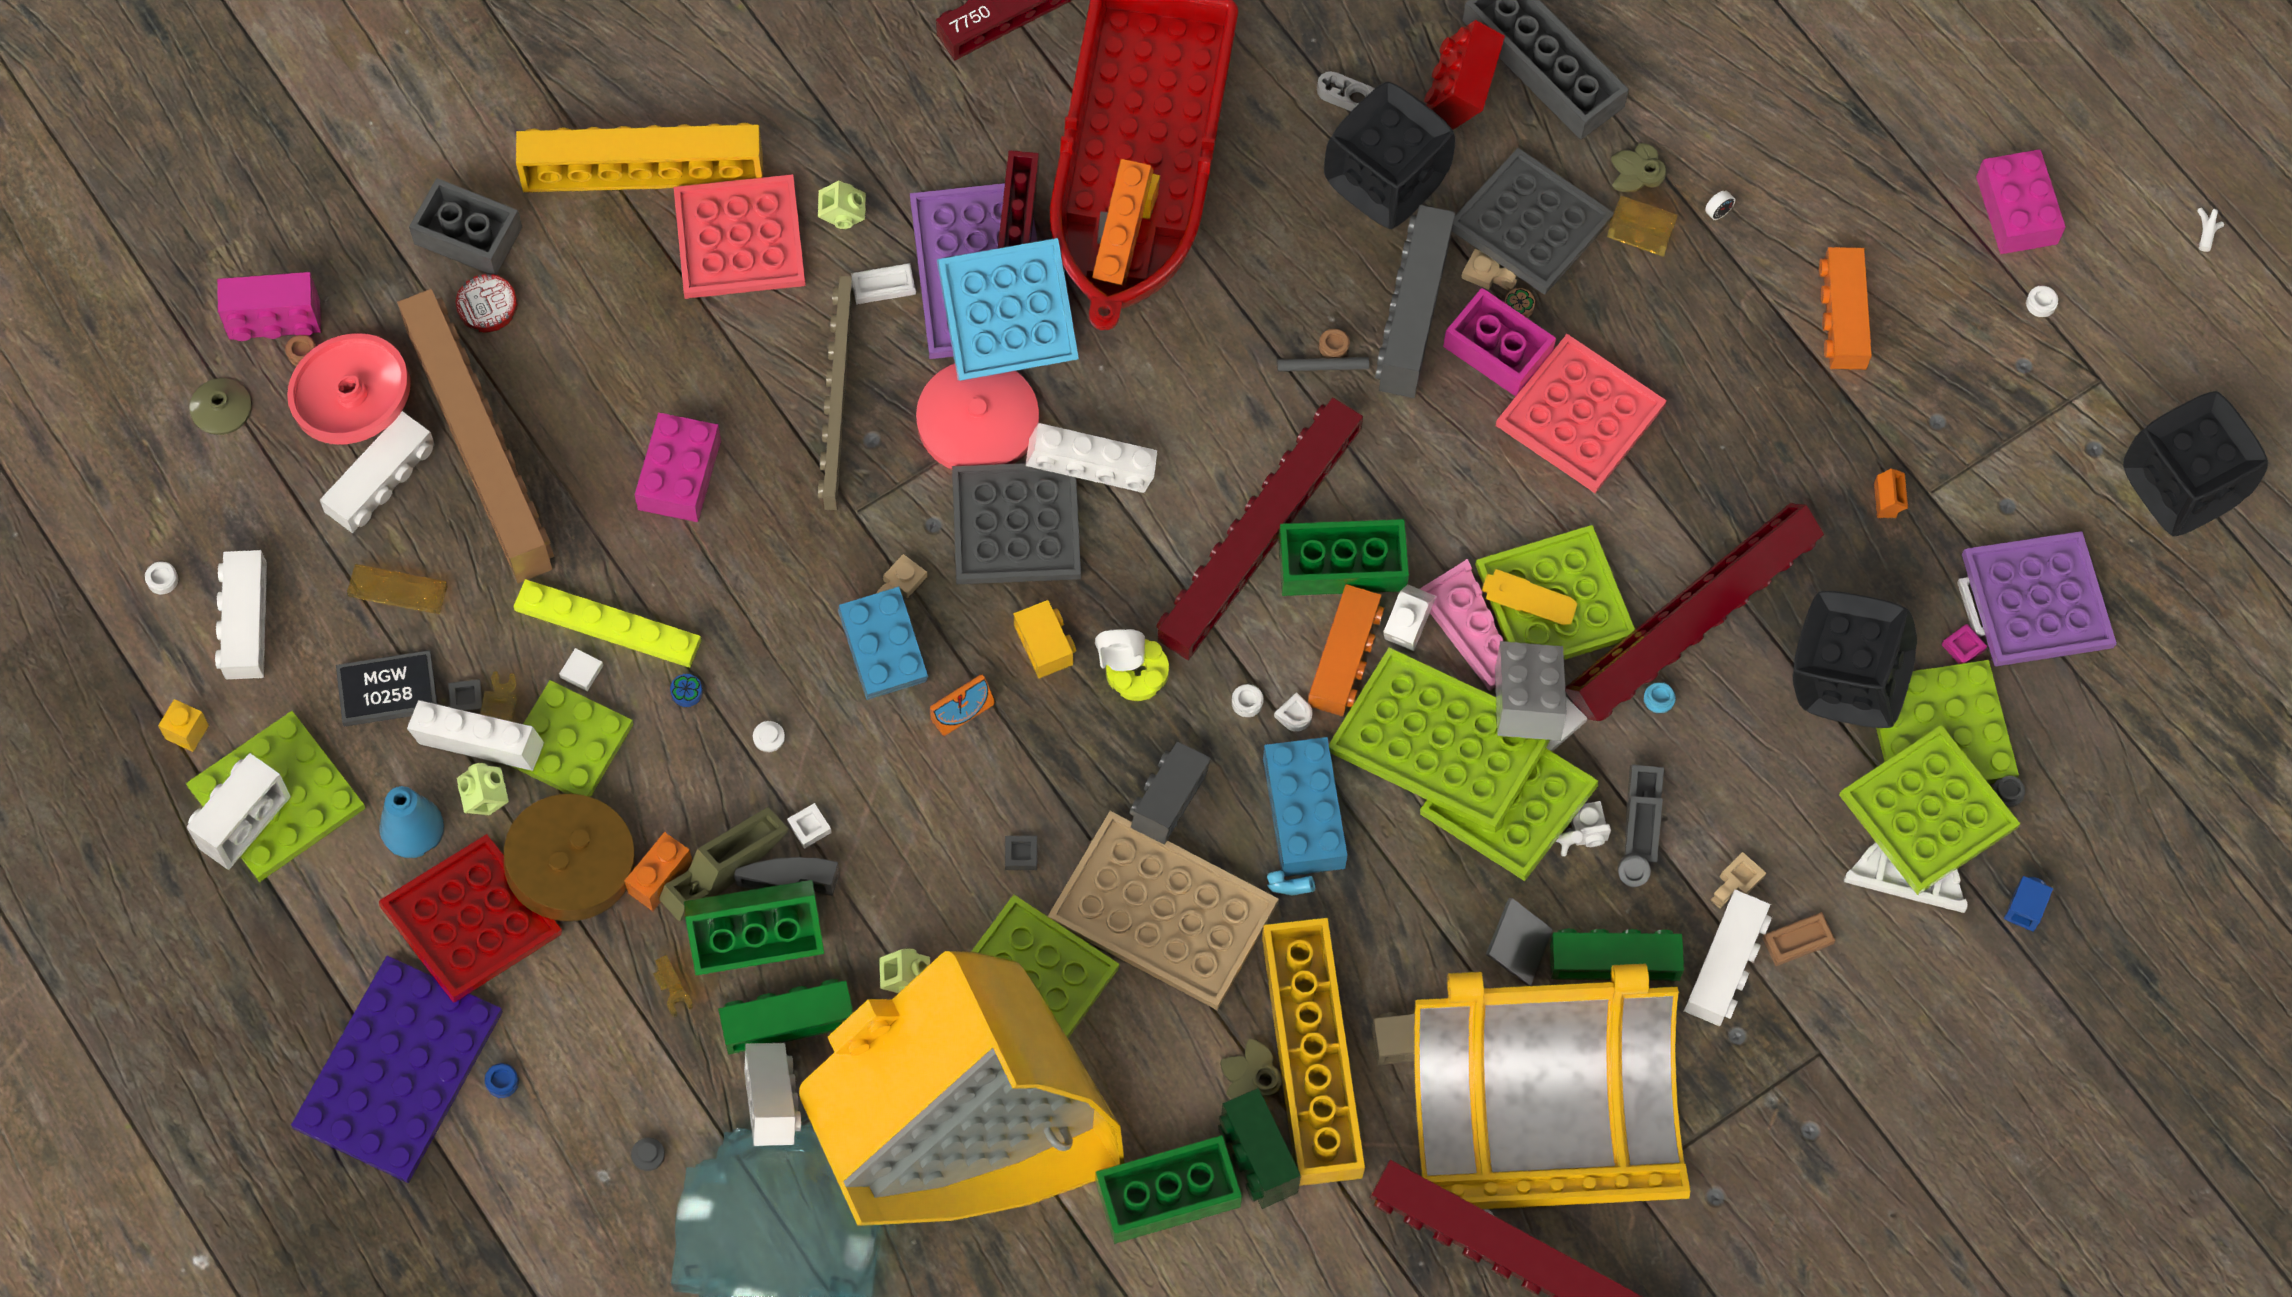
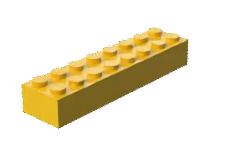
(637, 157)
(1312, 1051)

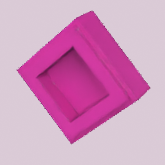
(1964, 645)

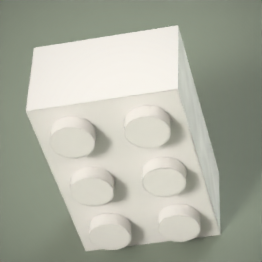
(238, 810)

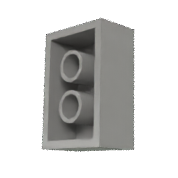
(1530, 691)

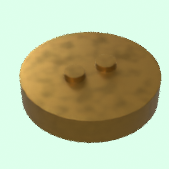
(568, 857)

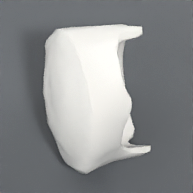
(1121, 649)

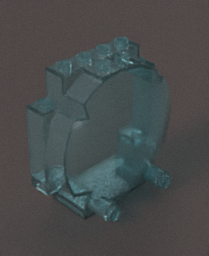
(770, 1225)

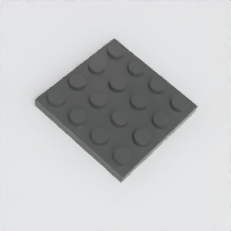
(1531, 221)
(1014, 524)

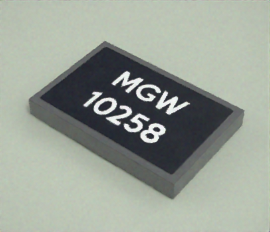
(385, 687)

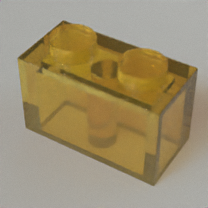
(1642, 226)

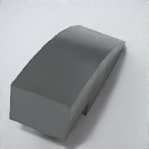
(1644, 811)
(790, 870)

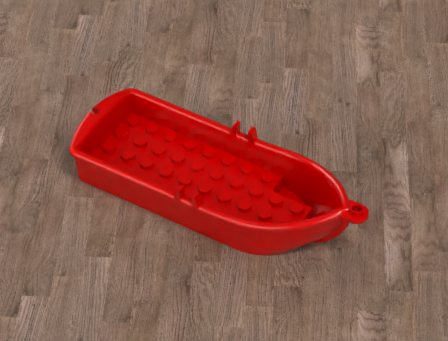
(1147, 95)

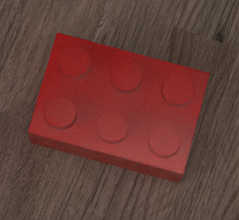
(1464, 73)

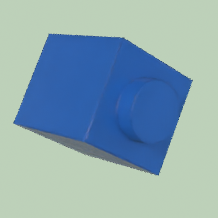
(2028, 903)

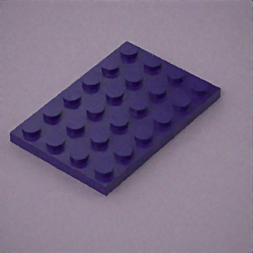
(396, 1070)

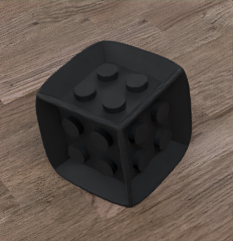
(1389, 155)
(2195, 463)
(1855, 659)

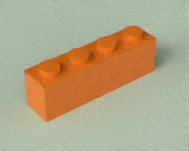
(1122, 223)
(1846, 308)
(1344, 650)

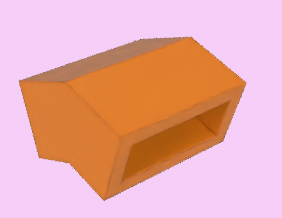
(1890, 493)

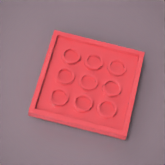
(739, 236)
(1581, 413)

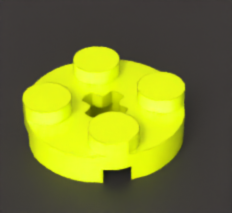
(1149, 682)

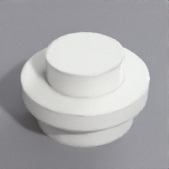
(768, 736)

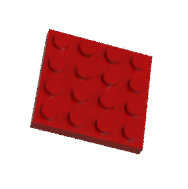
(467, 919)

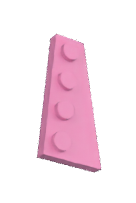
(1466, 619)

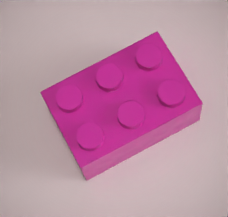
(2020, 201)
(269, 306)
(1498, 341)
(678, 467)

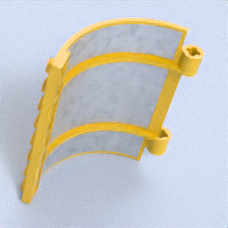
(1550, 1092)

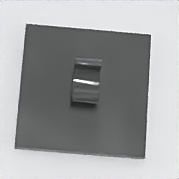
(1519, 941)

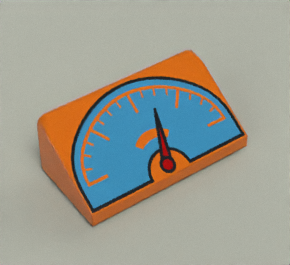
(961, 705)

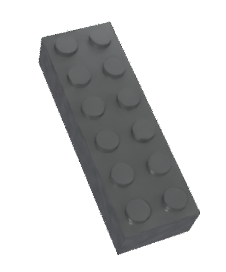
(1552, 62)
(1414, 301)

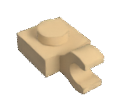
(1485, 271)
(904, 574)
(1740, 875)

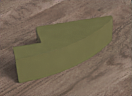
(717, 860)

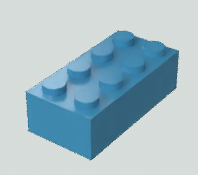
(1304, 806)

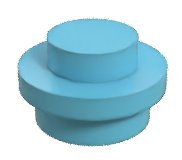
(1659, 698)

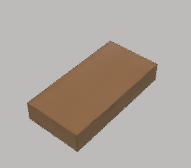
(1798, 939)

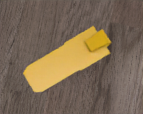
(1528, 597)

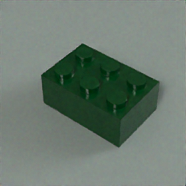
(1259, 1149)

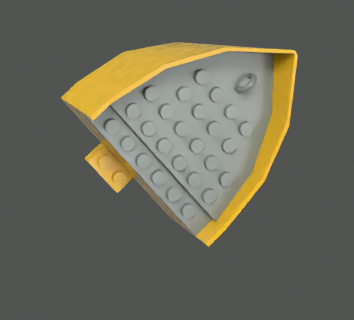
(957, 1099)

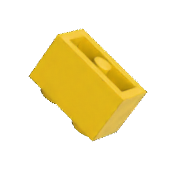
(1043, 638)

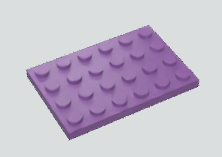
(947, 226)

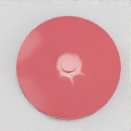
(349, 388)
(976, 418)

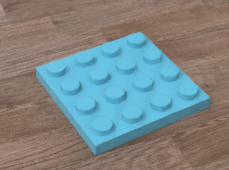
(1007, 309)

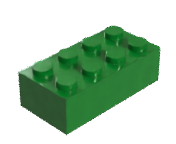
(1331, 554)
(753, 927)
(1168, 1189)

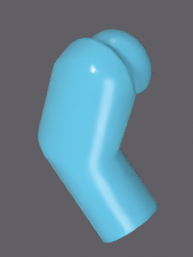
(1290, 887)

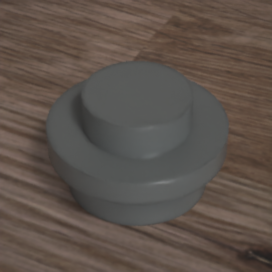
(2010, 790)
(647, 1154)

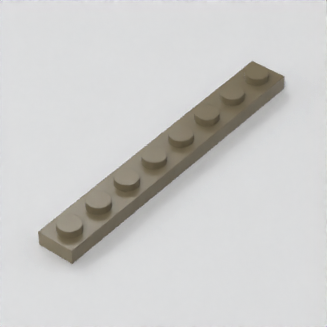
(835, 404)

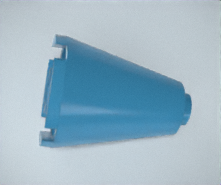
(410, 823)

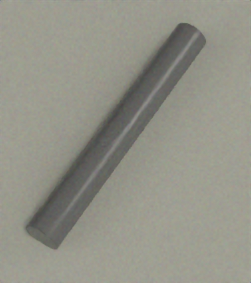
(1316, 364)

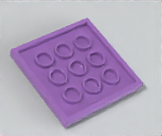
(2038, 598)

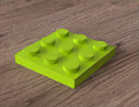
(577, 739)

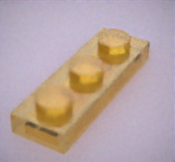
(397, 589)

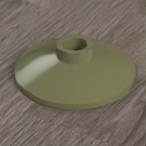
(223, 417)

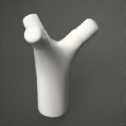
(2209, 229)
(1568, 838)

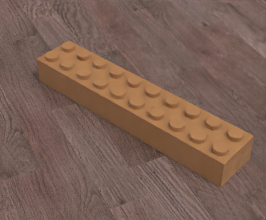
(477, 435)

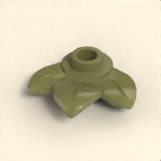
(1635, 168)
(1248, 1070)

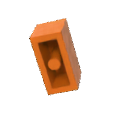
(658, 867)

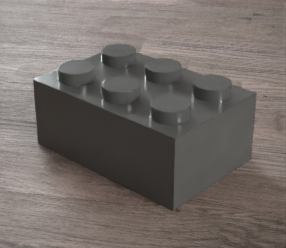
(465, 227)

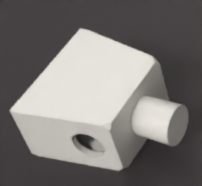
(1409, 617)

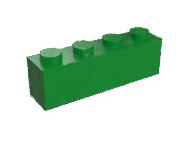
(1593, 954)
(785, 1016)

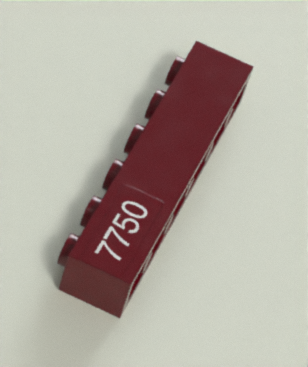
(987, 20)

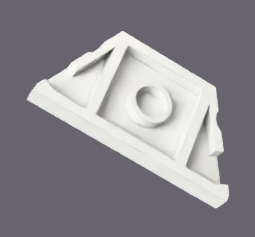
(1879, 873)

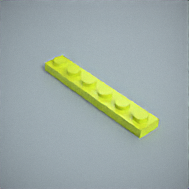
(607, 623)

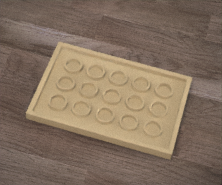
(1163, 910)

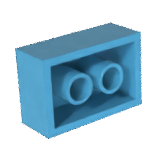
(882, 643)

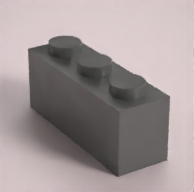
(1169, 792)

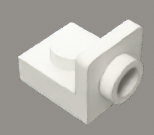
(1591, 824)

